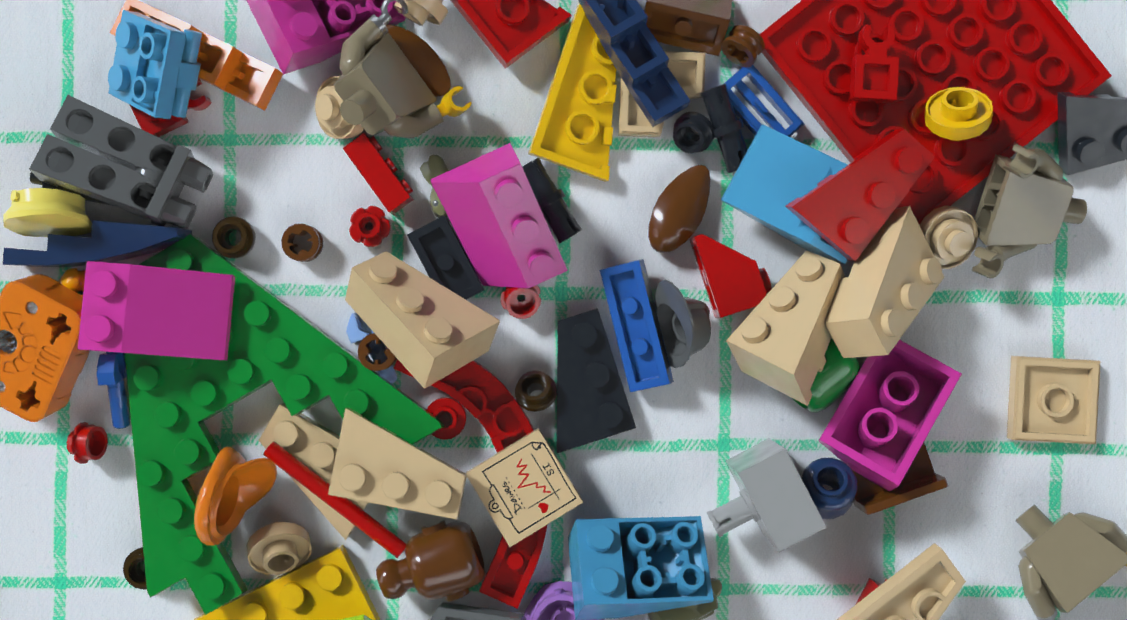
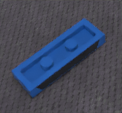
(636, 325)

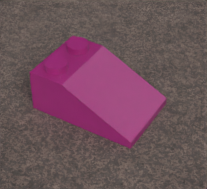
(156, 311)

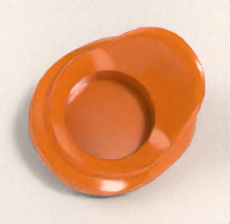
(229, 492)

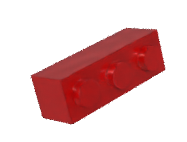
(379, 173)

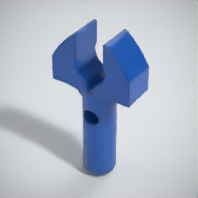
(112, 372)

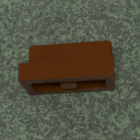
(689, 23)
(917, 482)

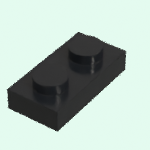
(445, 258)

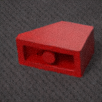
(729, 277)

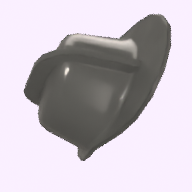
(682, 323)

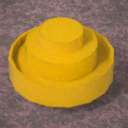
(958, 113)

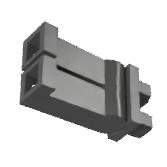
(119, 164)

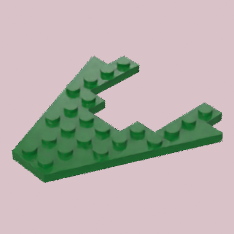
(177, 394)

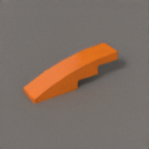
(220, 62)

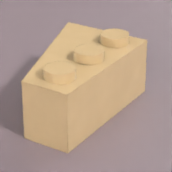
(884, 289)
(419, 318)
(786, 332)

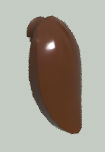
(423, 59)
(679, 209)

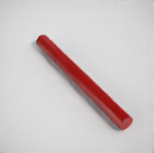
(341, 505)

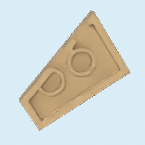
(313, 447)
(391, 472)
(913, 593)

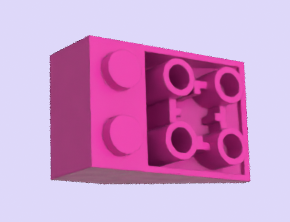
(313, 30)

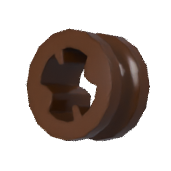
(743, 45)
(301, 230)
(365, 350)

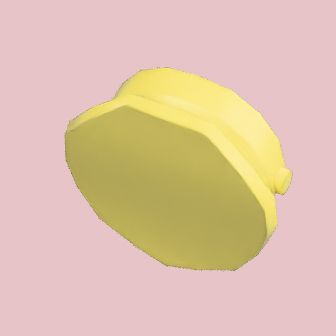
(46, 212)

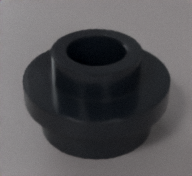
(684, 136)

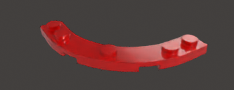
(505, 423)

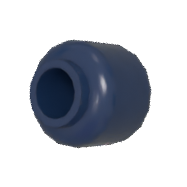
(830, 486)

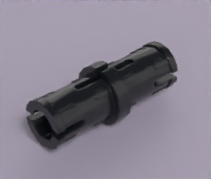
(726, 126)
(551, 201)

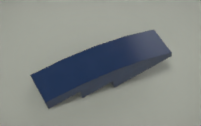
(637, 57)
(107, 244)

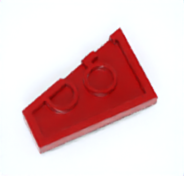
(512, 26)
(860, 198)

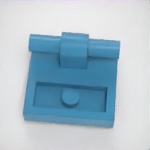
(154, 65)

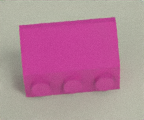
(499, 221)
(889, 413)

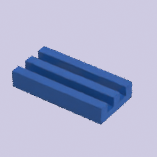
(769, 93)

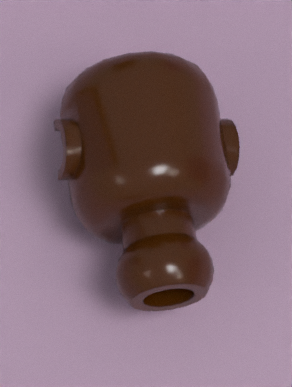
(437, 563)

